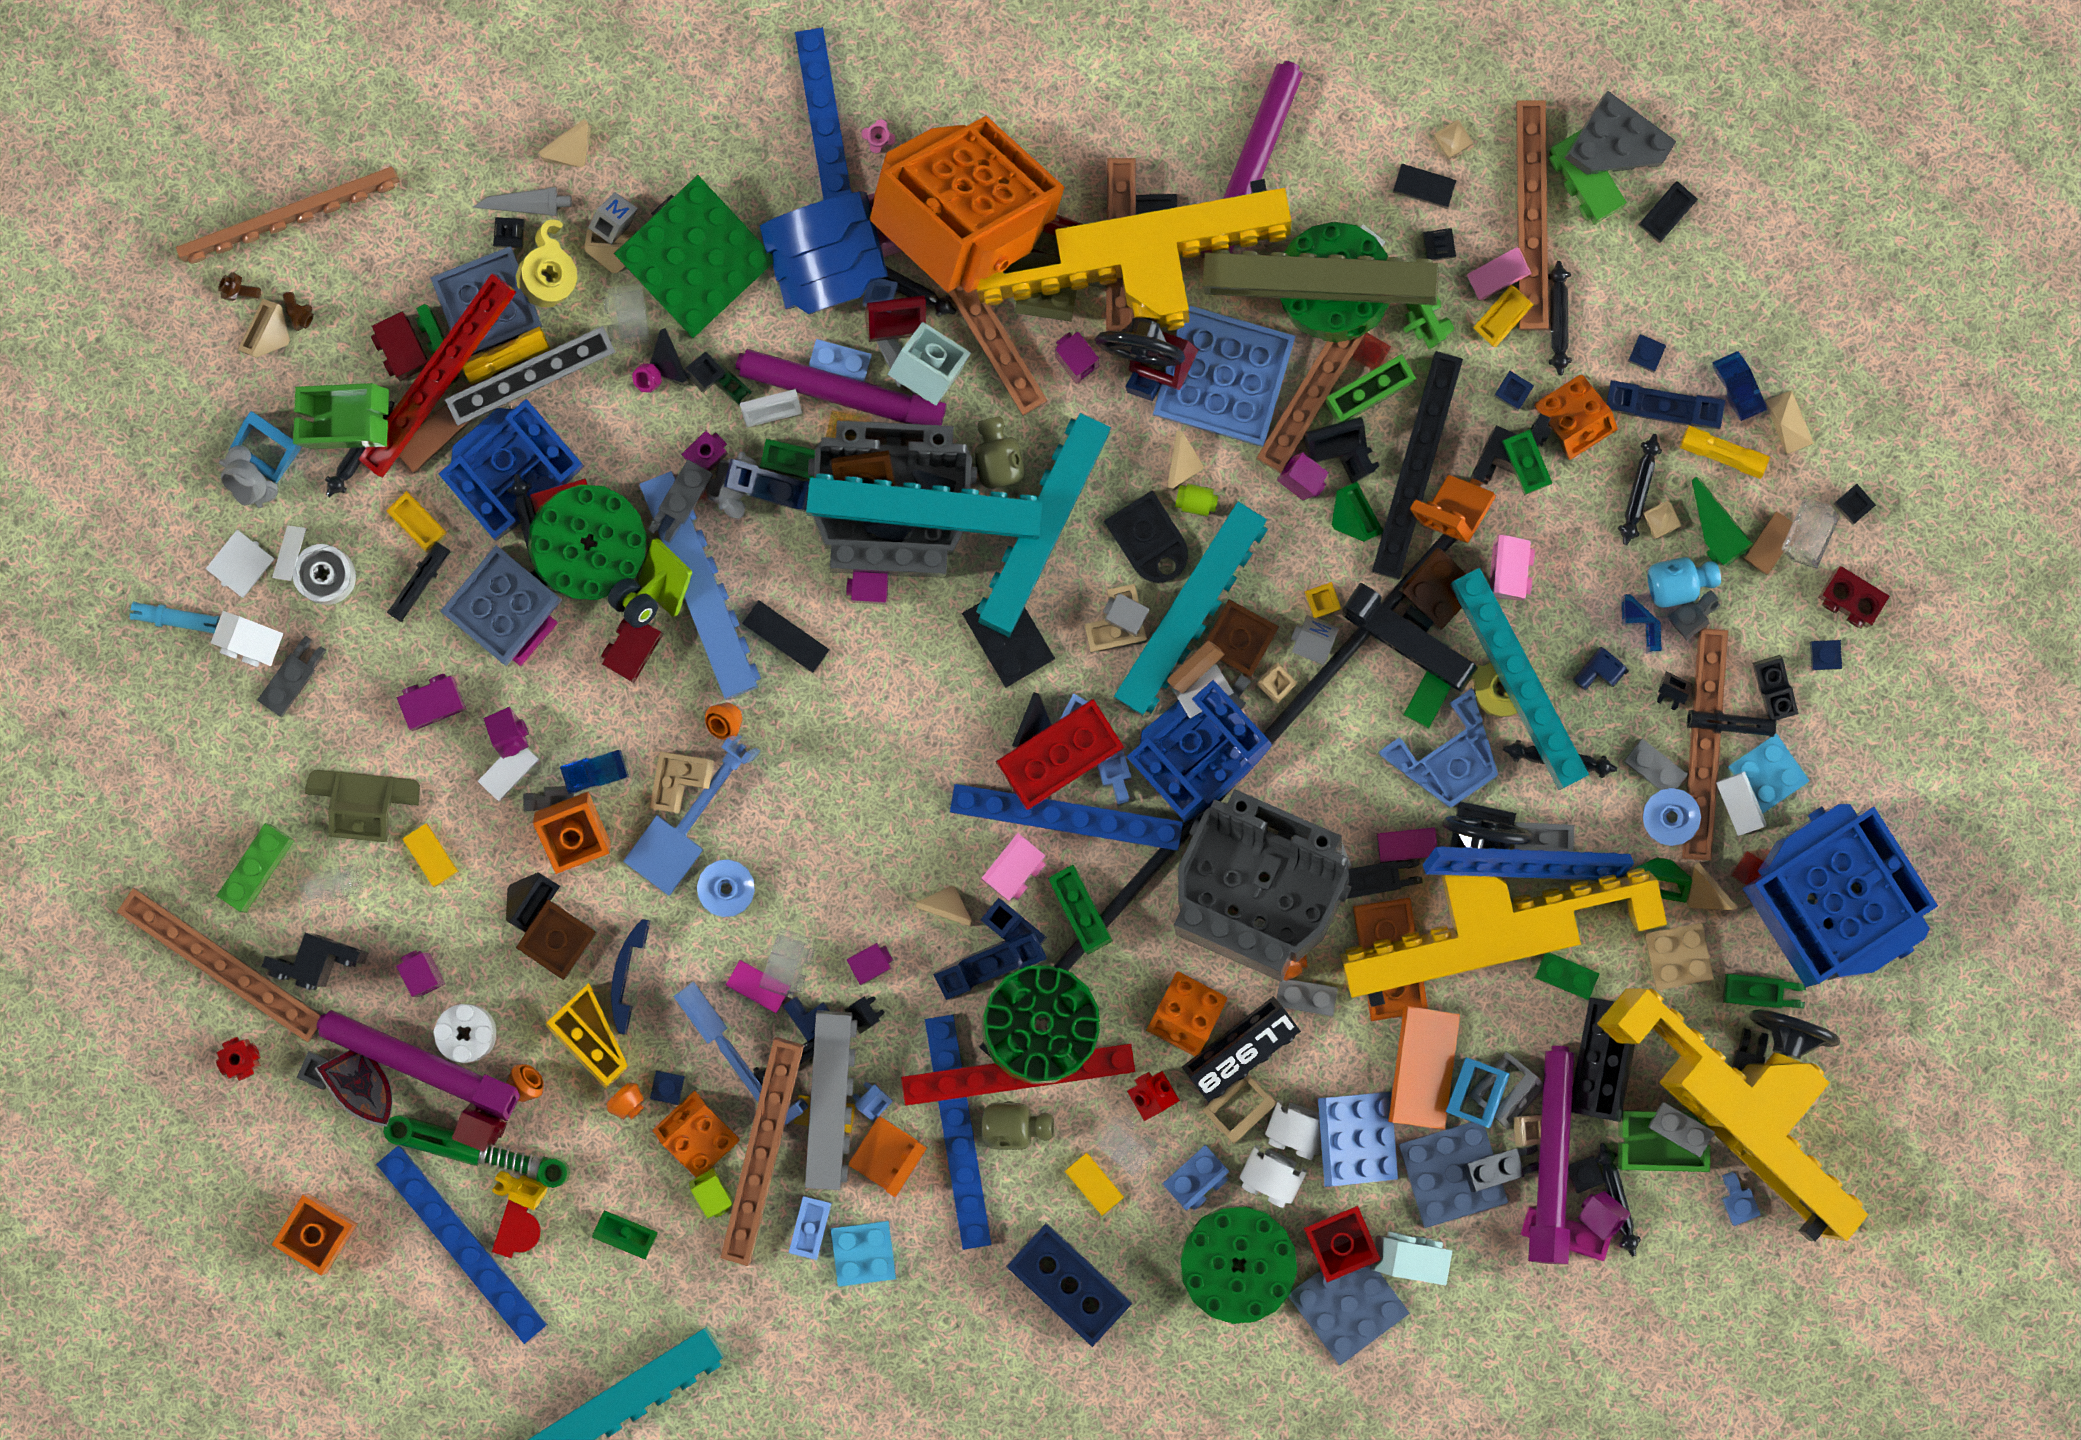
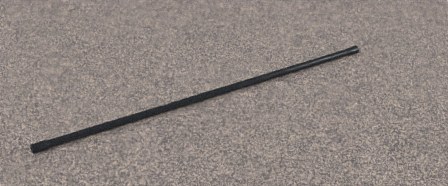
(1272, 733)

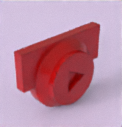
(517, 1231)

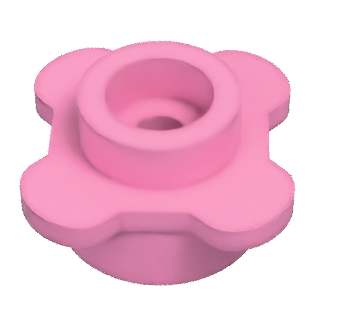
(870, 133)

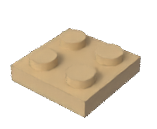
(1679, 956)

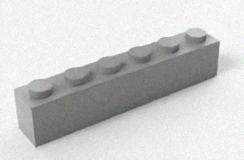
(530, 376)
(829, 1100)

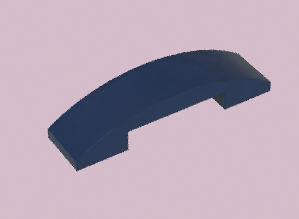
(1665, 406)
(767, 485)
(989, 963)
(622, 1012)

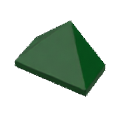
(1354, 514)
(1668, 871)

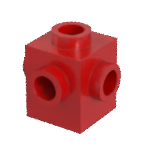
(248, 1055)
(1152, 1094)

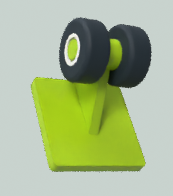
(662, 581)

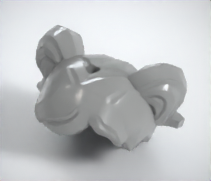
(244, 479)
(726, 498)

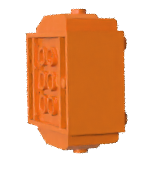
(964, 202)

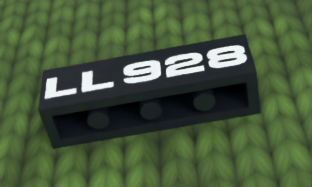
(1241, 1049)

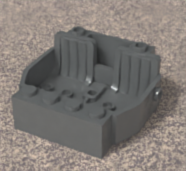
(924, 549)
(1224, 870)

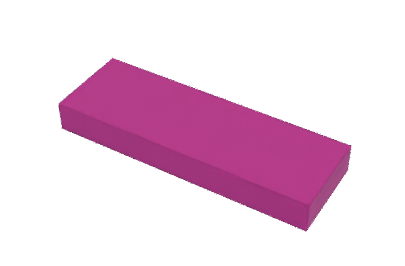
(1582, 1238)

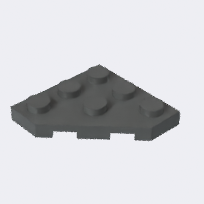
(1618, 140)

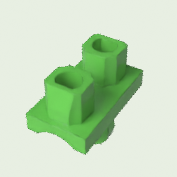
(1426, 325)

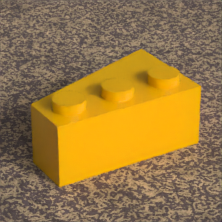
(586, 1034)

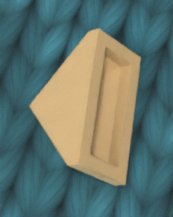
(570, 147)
(603, 251)
(266, 331)
(1789, 422)
(1184, 462)
(1706, 892)
(946, 904)

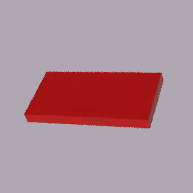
(1059, 754)

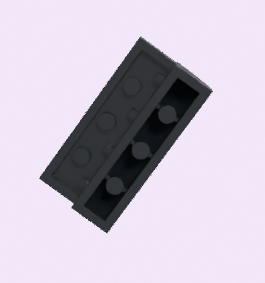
(1601, 1068)

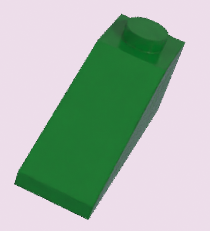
(1720, 531)

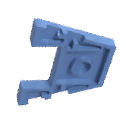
(1456, 766)

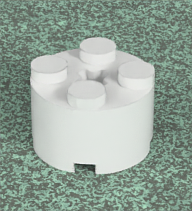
(309, 568)
(448, 1033)
(1295, 1128)
(1272, 1176)

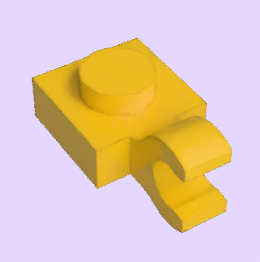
(522, 1191)

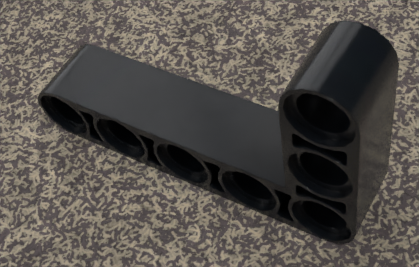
(1368, 613)

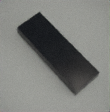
(786, 636)

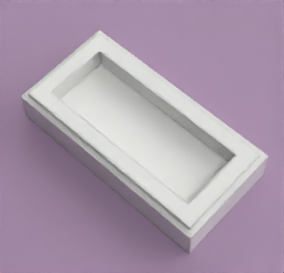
(770, 408)
(507, 773)
(1741, 803)

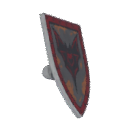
(358, 1086)

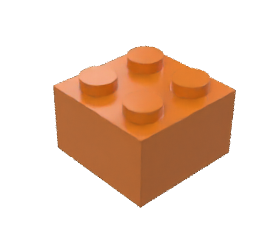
(571, 832)
(314, 1234)

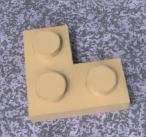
(1106, 636)
(673, 774)

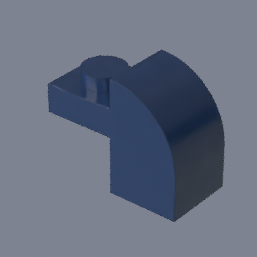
(1008, 922)

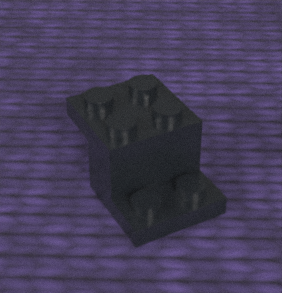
(1495, 453)
(314, 961)

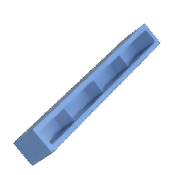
(706, 598)

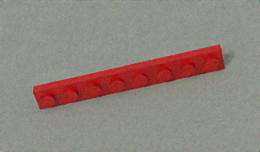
(439, 372)
(992, 1079)

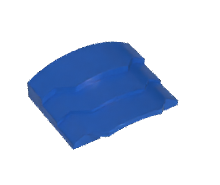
(825, 252)
(496, 450)
(1200, 755)

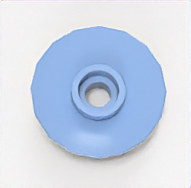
(1656, 816)
(710, 886)

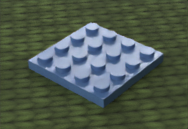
(1231, 378)

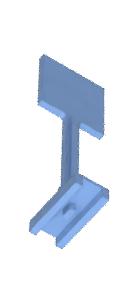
(665, 851)
(711, 1028)

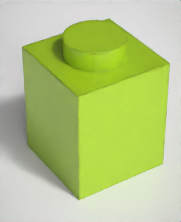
(711, 1194)

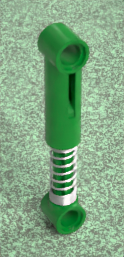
(452, 1149)

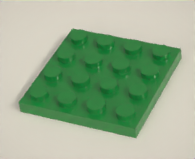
(694, 256)

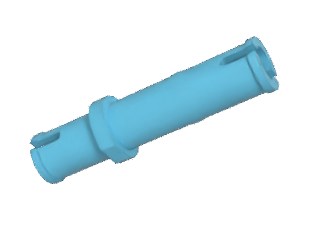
(165, 616)

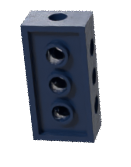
(1068, 1305)

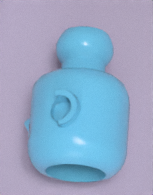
(1679, 581)

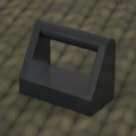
(1335, 439)

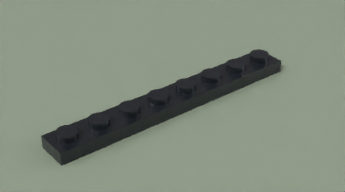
(1417, 464)

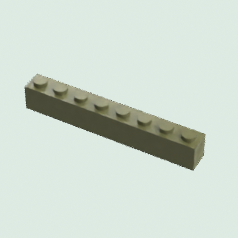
(1321, 278)

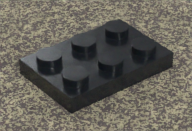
(1013, 655)

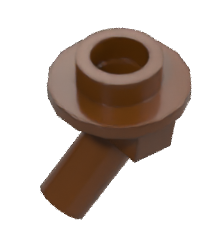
(231, 287)
(300, 315)

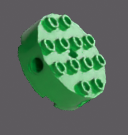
(1329, 318)
(574, 515)
(1070, 1025)
(1208, 1263)

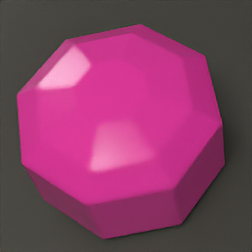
(646, 377)

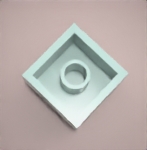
(929, 363)
(1412, 1258)

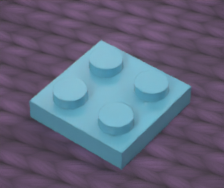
(1771, 772)
(863, 1253)

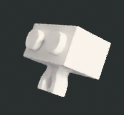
(246, 638)

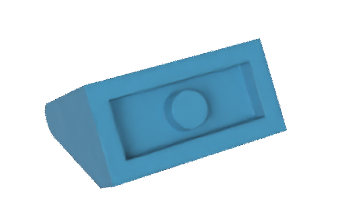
(272, 432)
(1462, 1088)

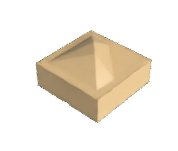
(1453, 139)
(1661, 519)
(1276, 683)
(1527, 1129)

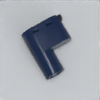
(1602, 665)
(802, 1019)

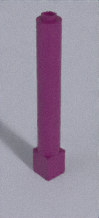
(1264, 131)
(839, 389)
(482, 1091)
(1549, 1238)

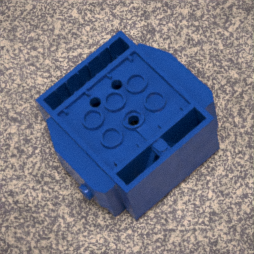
(1824, 861)

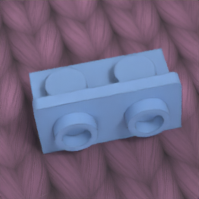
(1196, 1178)

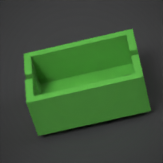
(342, 416)
(1650, 1151)

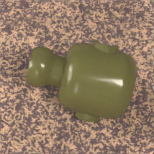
(998, 458)
(1013, 1126)

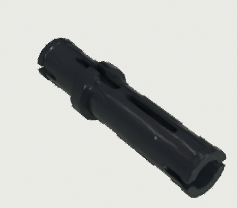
(425, 572)
(1698, 719)

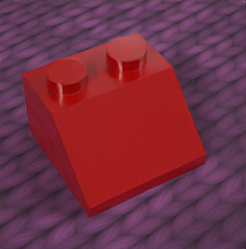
(1342, 1244)

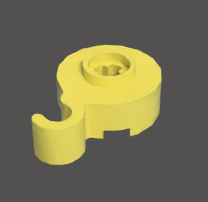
(548, 259)
(1486, 693)

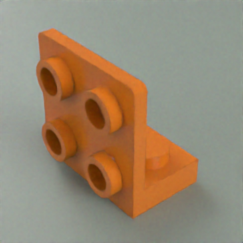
(1577, 416)
(1455, 508)
(1187, 1014)
(695, 1135)
(887, 1156)

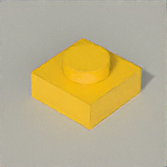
(1322, 600)

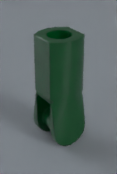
(726, 380)

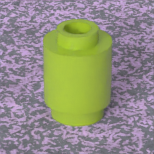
(1196, 499)

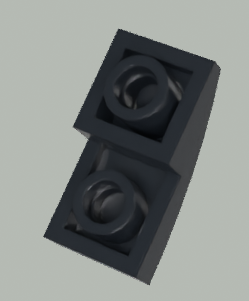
(1775, 688)

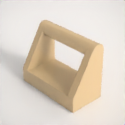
(1250, 1120)

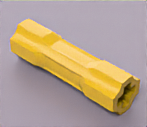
(524, 347)
(1725, 452)

